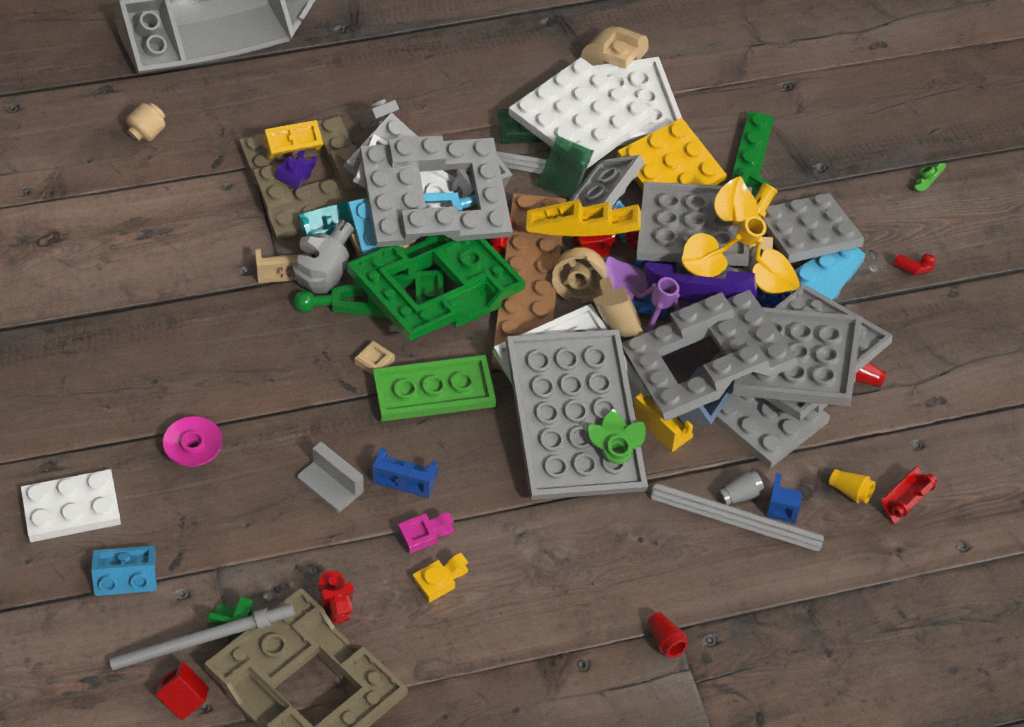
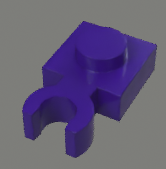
(296, 170)

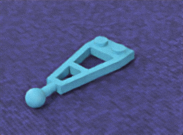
(362, 222)

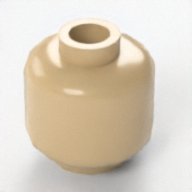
(145, 122)

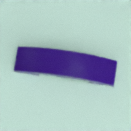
(698, 288)

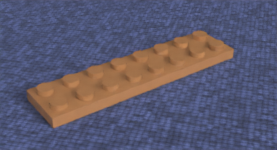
(534, 260)

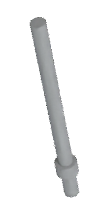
(262, 619)

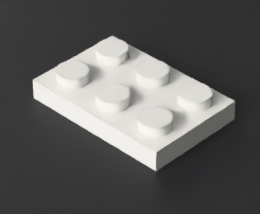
(70, 505)

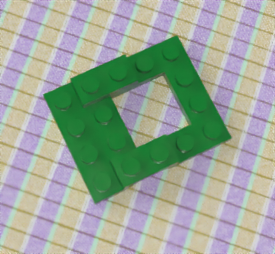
(472, 265)

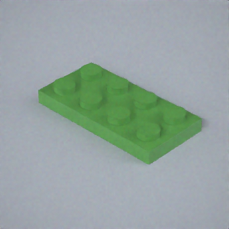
(434, 388)

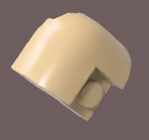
(615, 46)
(617, 310)

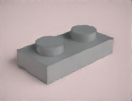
(378, 113)

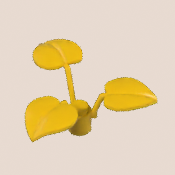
(705, 258)

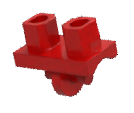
(335, 596)

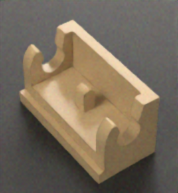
(276, 267)

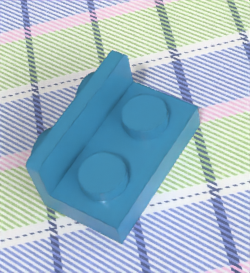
(124, 570)

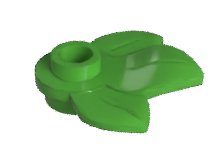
(616, 434)

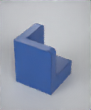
(784, 502)

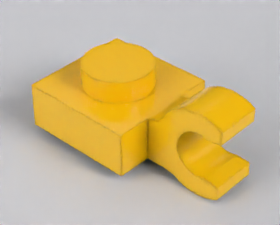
(439, 579)

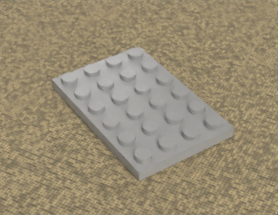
(558, 391)

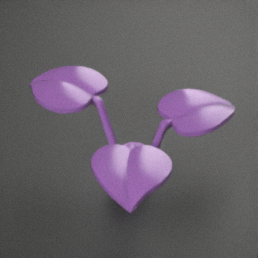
(634, 280)

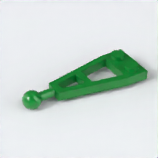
(428, 286)

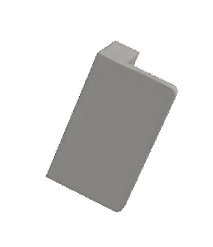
(332, 478)

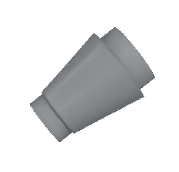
(742, 488)

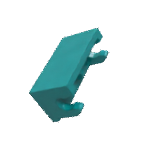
(324, 219)

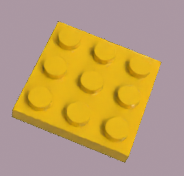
(674, 157)

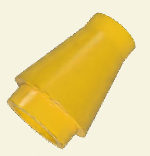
(853, 485)

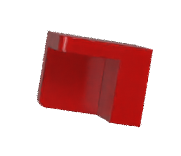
(182, 690)

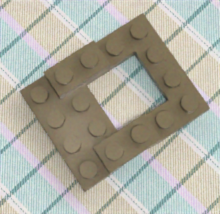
(285, 203)
(267, 657)

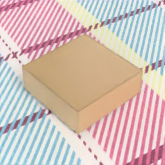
(374, 357)

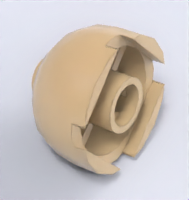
(578, 274)

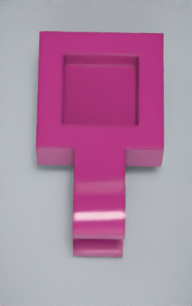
(422, 532)

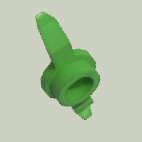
(928, 175)

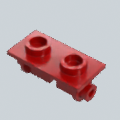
(907, 493)

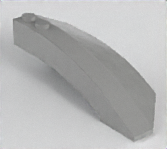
(203, 31)

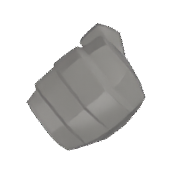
(331, 259)

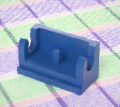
(404, 475)

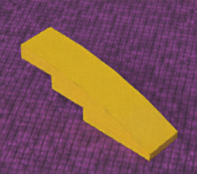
(574, 220)

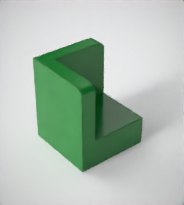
(228, 614)

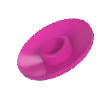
(192, 432)

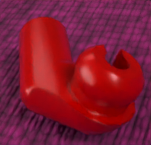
(915, 267)

